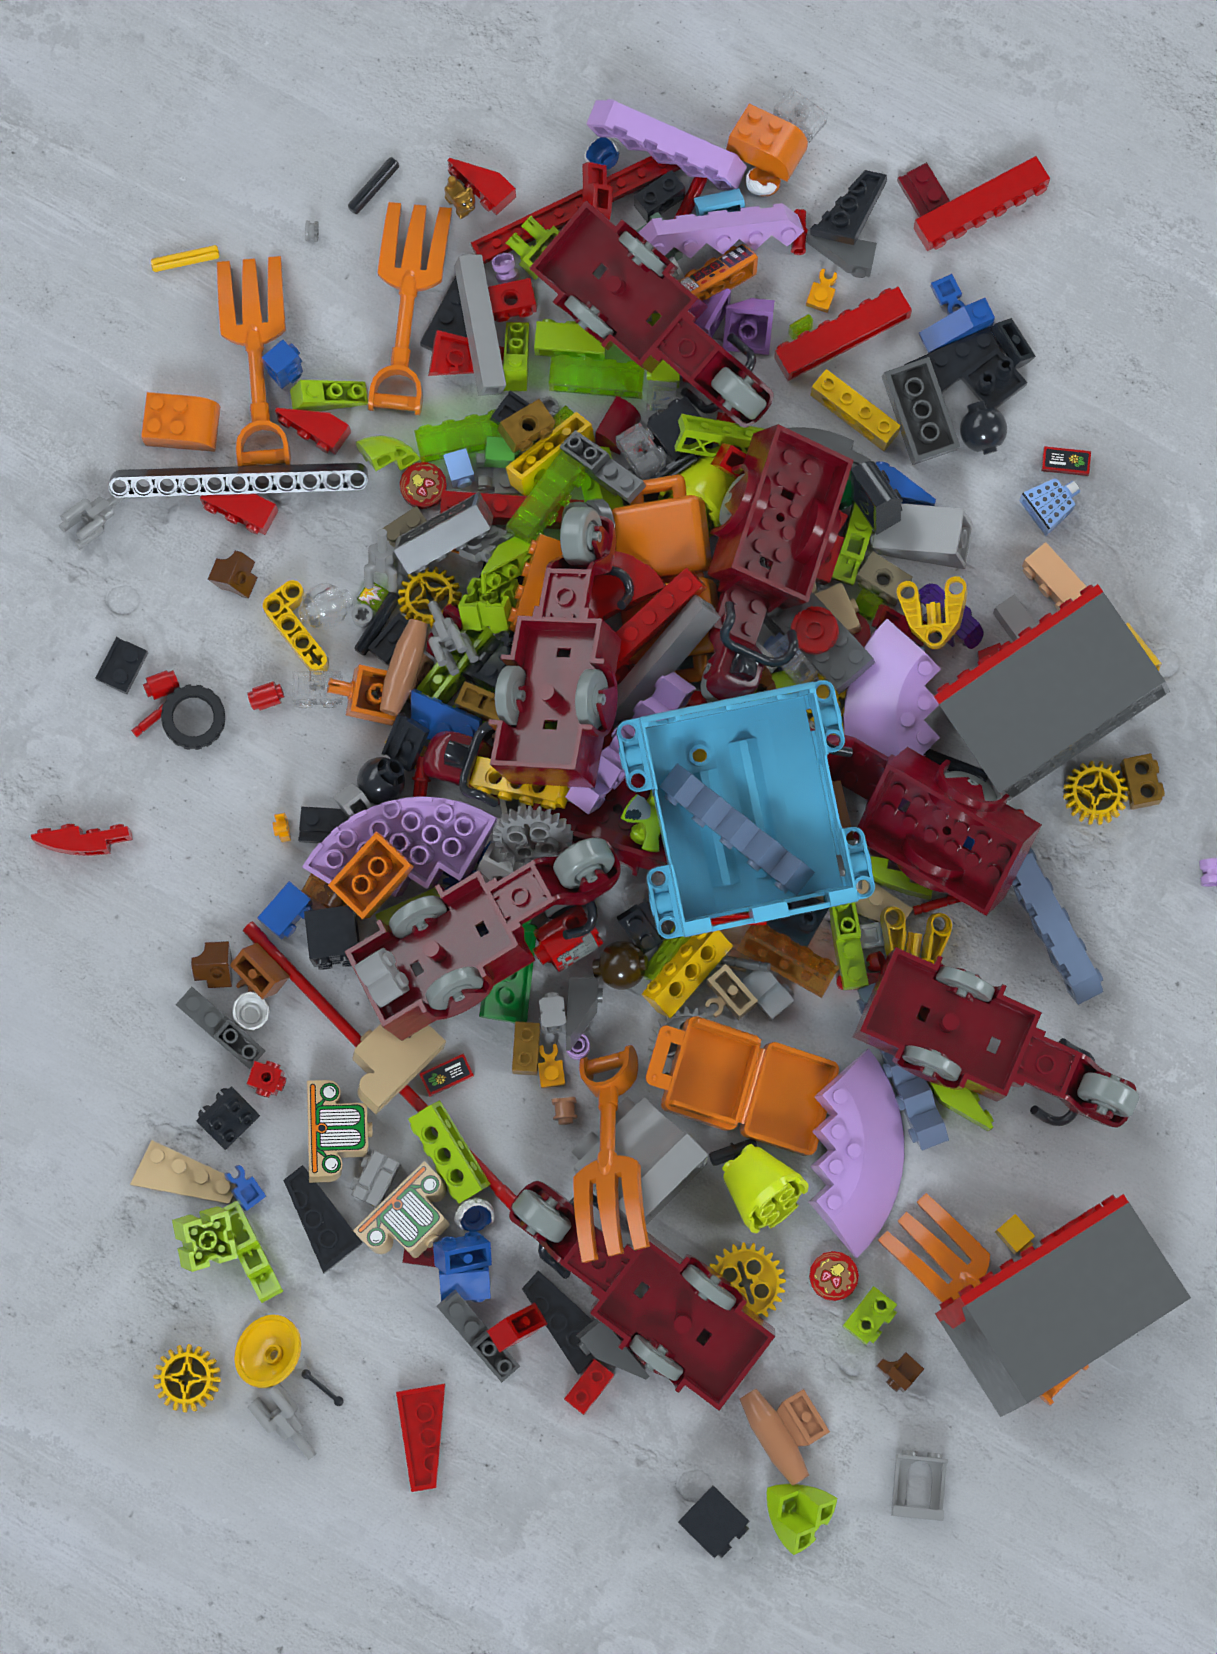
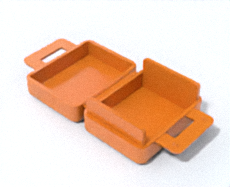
(669, 539)
(728, 1079)

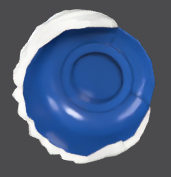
(603, 151)
(474, 1215)

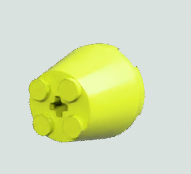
(709, 484)
(762, 1187)

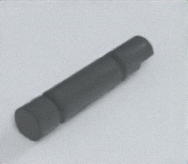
(746, 963)

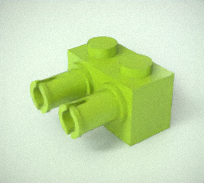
(527, 253)
(870, 1315)

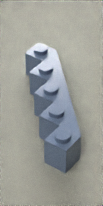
(736, 830)
(1054, 929)
(912, 1096)

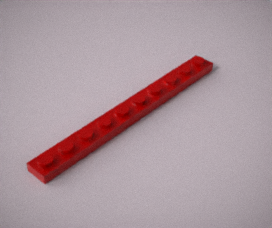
(560, 212)

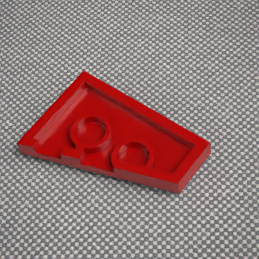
(452, 355)

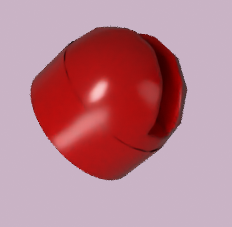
(876, 961)

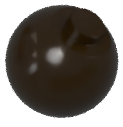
(620, 965)

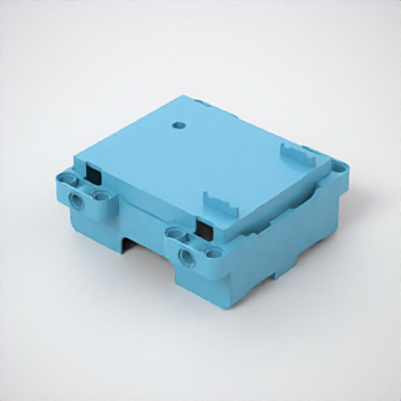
(771, 773)

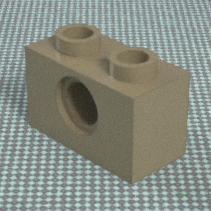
(876, 567)

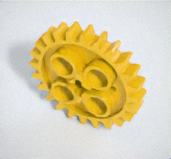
(767, 1275)

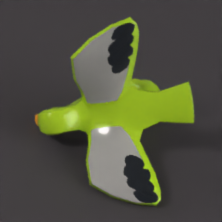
(645, 814)

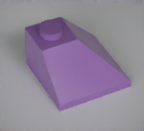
(715, 312)
(750, 322)

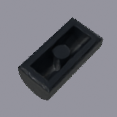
(1013, 342)

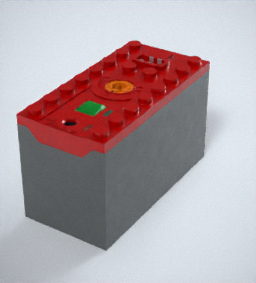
(1051, 692)
(1061, 1304)

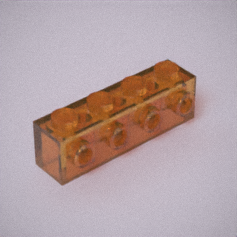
(789, 958)

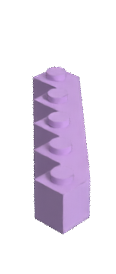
(666, 143)
(723, 229)
(670, 695)

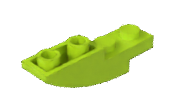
(857, 536)
(848, 946)

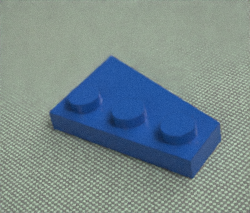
(441, 717)

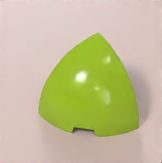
(384, 450)
(798, 1513)

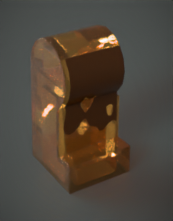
(321, 893)

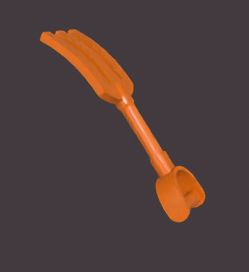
(409, 281)
(253, 336)
(609, 1166)
(949, 1262)

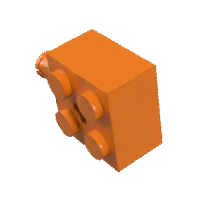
(358, 692)

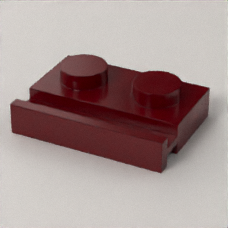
(923, 189)

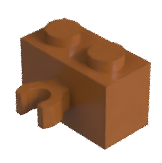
(258, 971)

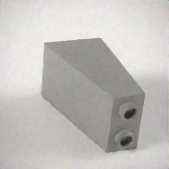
(927, 536)

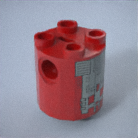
(563, 952)

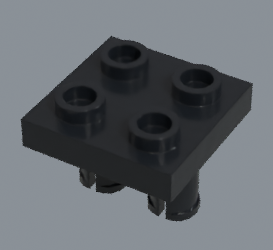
(994, 379)
(800, 926)
(227, 1117)

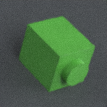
(498, 453)

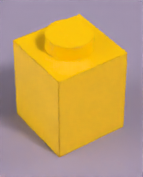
(1015, 1234)

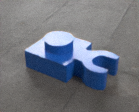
(947, 292)
(247, 1190)

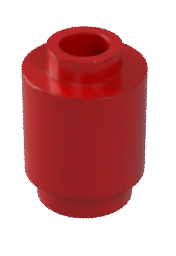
(161, 684)
(265, 696)

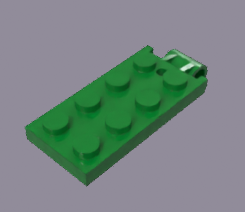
(511, 996)

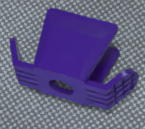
(970, 628)

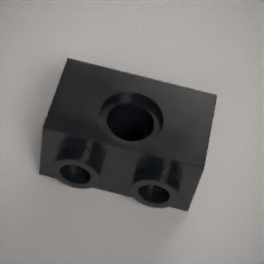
(659, 195)

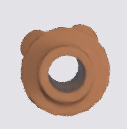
(564, 1110)

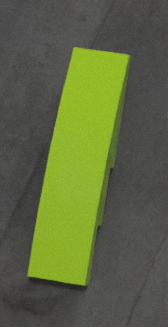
(896, 880)
(252, 1254)

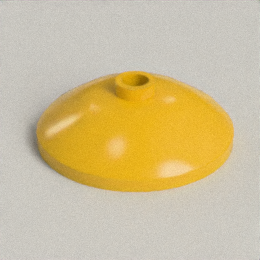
(260, 1345)

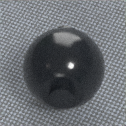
(983, 428)
(381, 780)

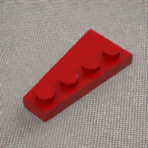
(421, 1431)

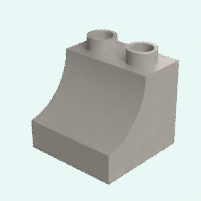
(663, 1150)

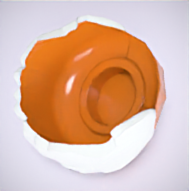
(762, 183)

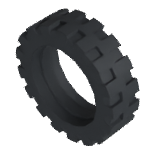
(177, 697)

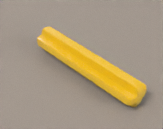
(185, 258)

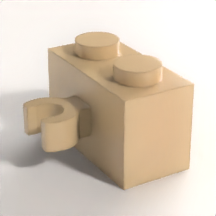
(730, 993)

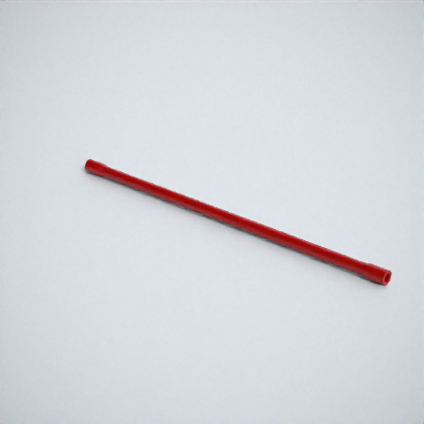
(256, 935)

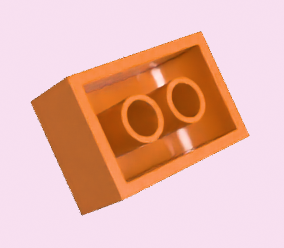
(767, 142)
(180, 422)
(371, 876)

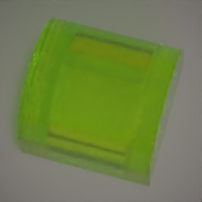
(868, 604)

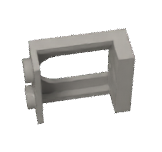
(938, 1469)

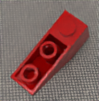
(486, 184)
(320, 427)
(246, 509)

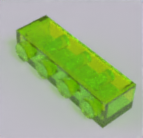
(596, 377)
(455, 435)
(546, 498)

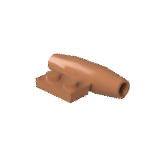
(406, 668)
(784, 1430)

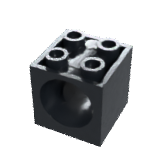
(666, 426)
(330, 935)
(714, 1522)

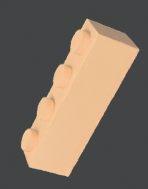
(1052, 575)

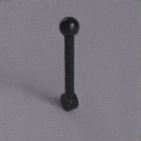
(306, 1374)

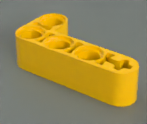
(298, 632)

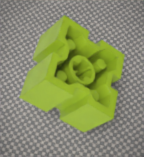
(488, 609)
(204, 1238)

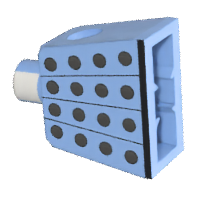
(1050, 503)

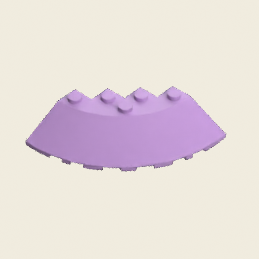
(891, 698)
(426, 830)
(862, 1155)

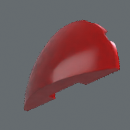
(609, 589)

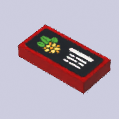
(1066, 461)
(446, 1075)

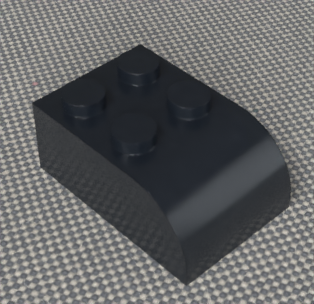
(875, 496)

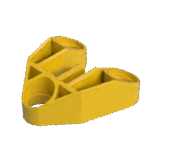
(954, 612)
(933, 941)

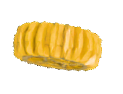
(436, 593)
(1106, 794)
(187, 1366)

